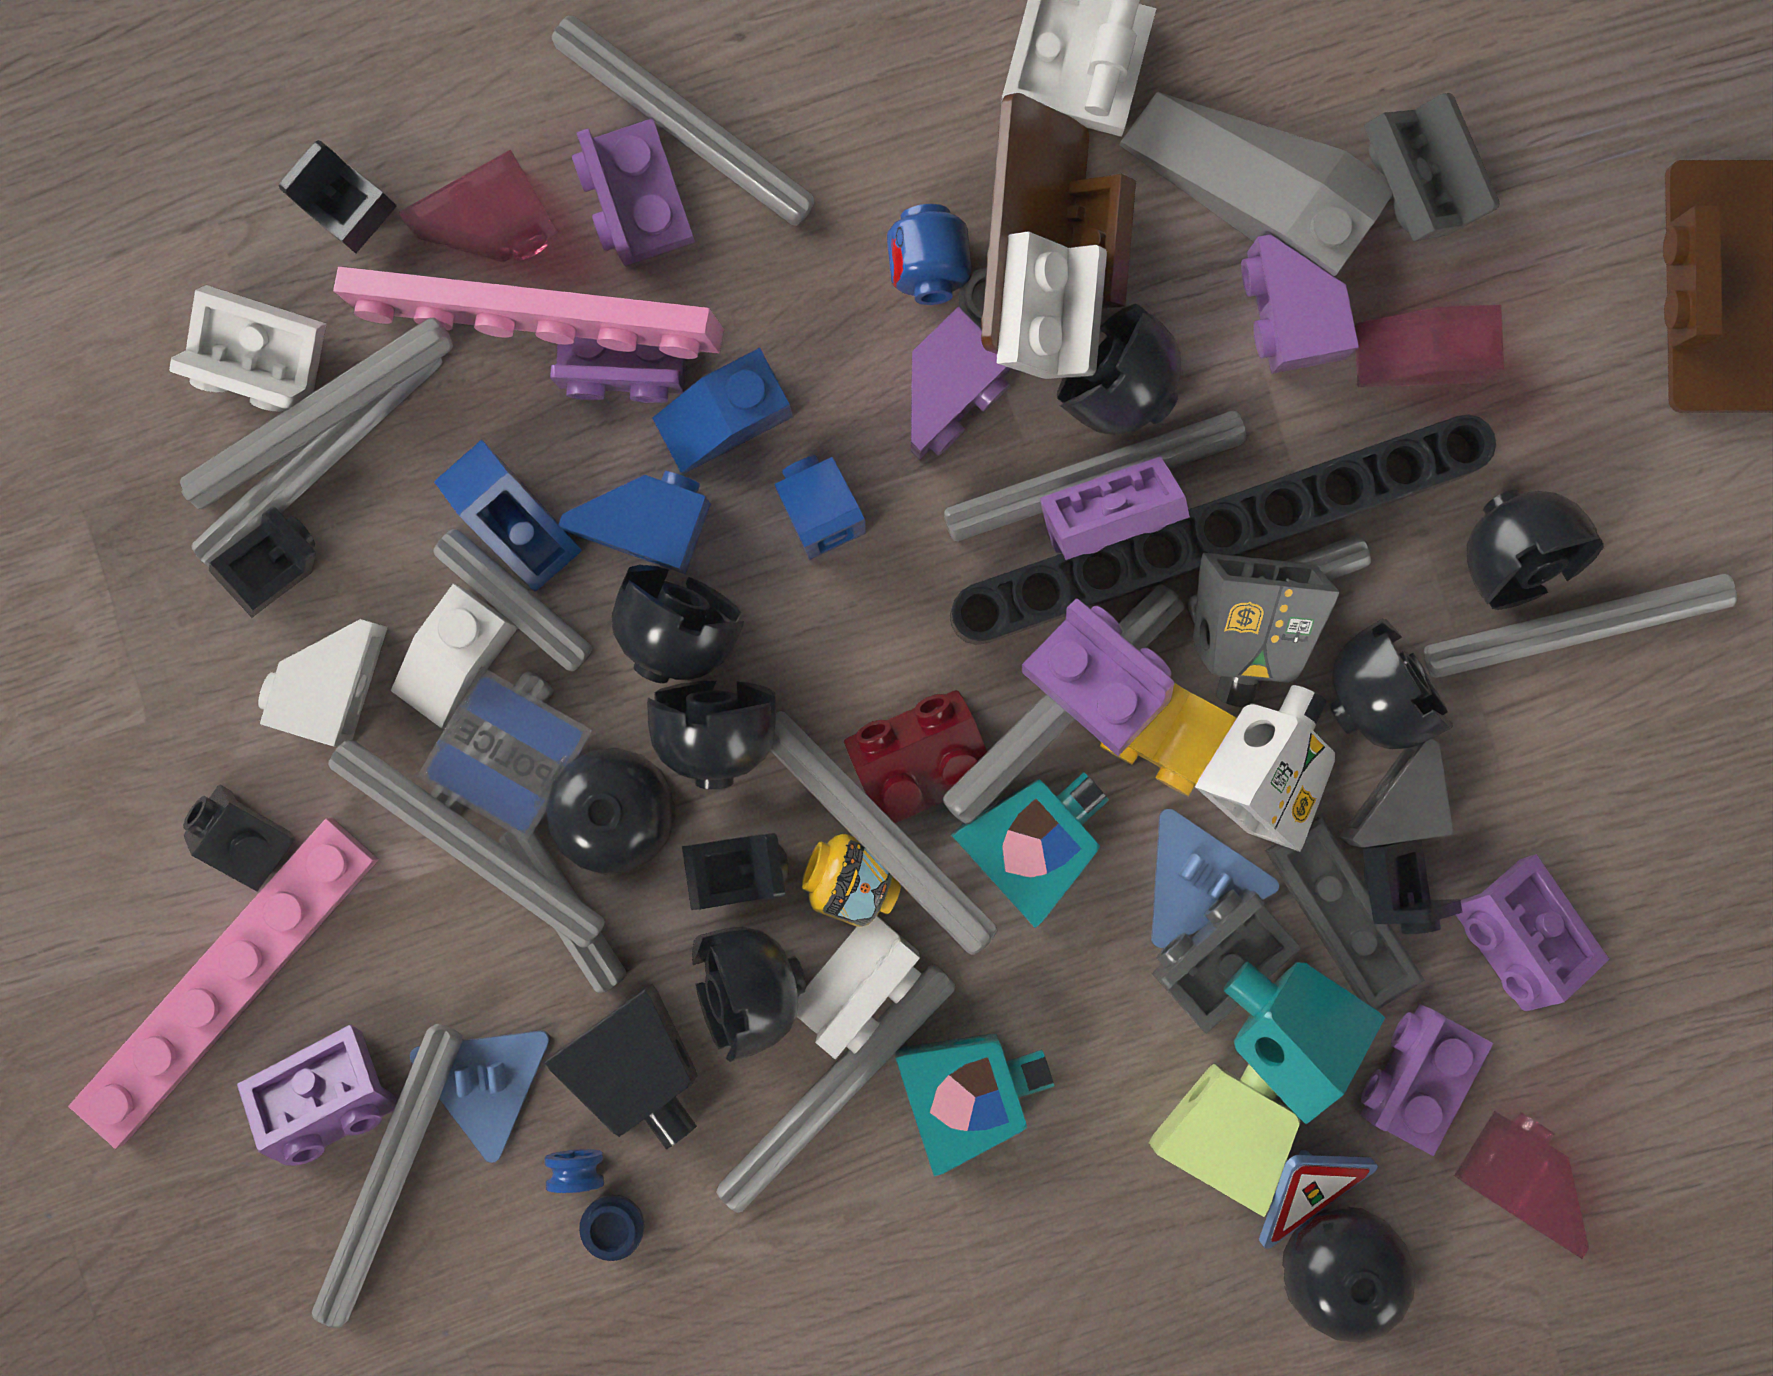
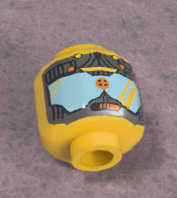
(848, 882)

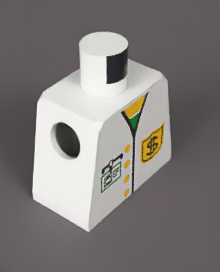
(1272, 769)

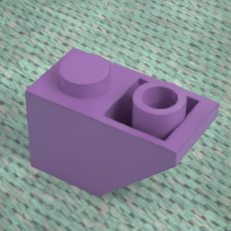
(1300, 308)
(949, 380)

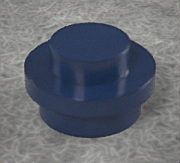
(611, 1227)

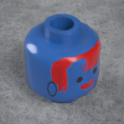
(929, 253)

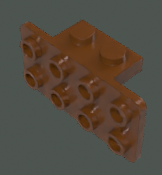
(1046, 193)
(1719, 285)

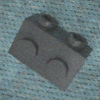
(1431, 168)
(1201, 966)

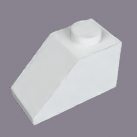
(449, 652)
(324, 685)

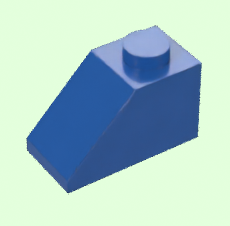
(723, 411)
(820, 505)
(507, 516)
(645, 519)

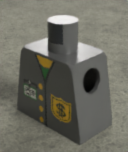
(1258, 620)

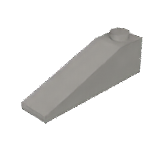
(1262, 178)

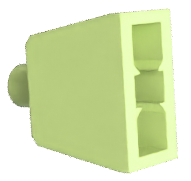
(1230, 1136)

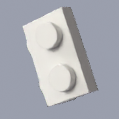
(250, 350)
(855, 983)

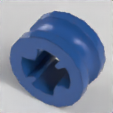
(574, 1171)

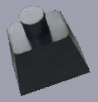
(631, 1069)

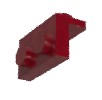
(916, 755)

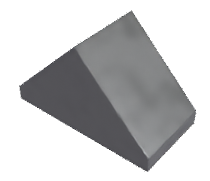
(1406, 803)

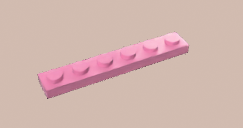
(551, 314)
(223, 983)

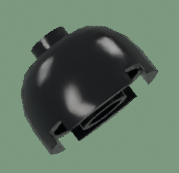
(1132, 377)
(1527, 544)
(672, 627)
(1385, 691)
(712, 731)
(610, 811)
(747, 989)
(1348, 1274)

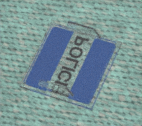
(503, 753)

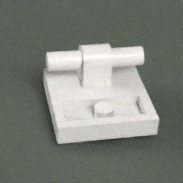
(1082, 58)

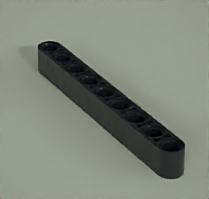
(1245, 510)

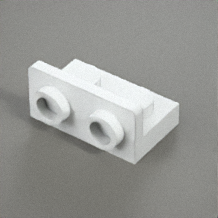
(1051, 307)

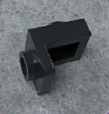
(336, 196)
(266, 562)
(235, 838)
(735, 870)
(1401, 890)

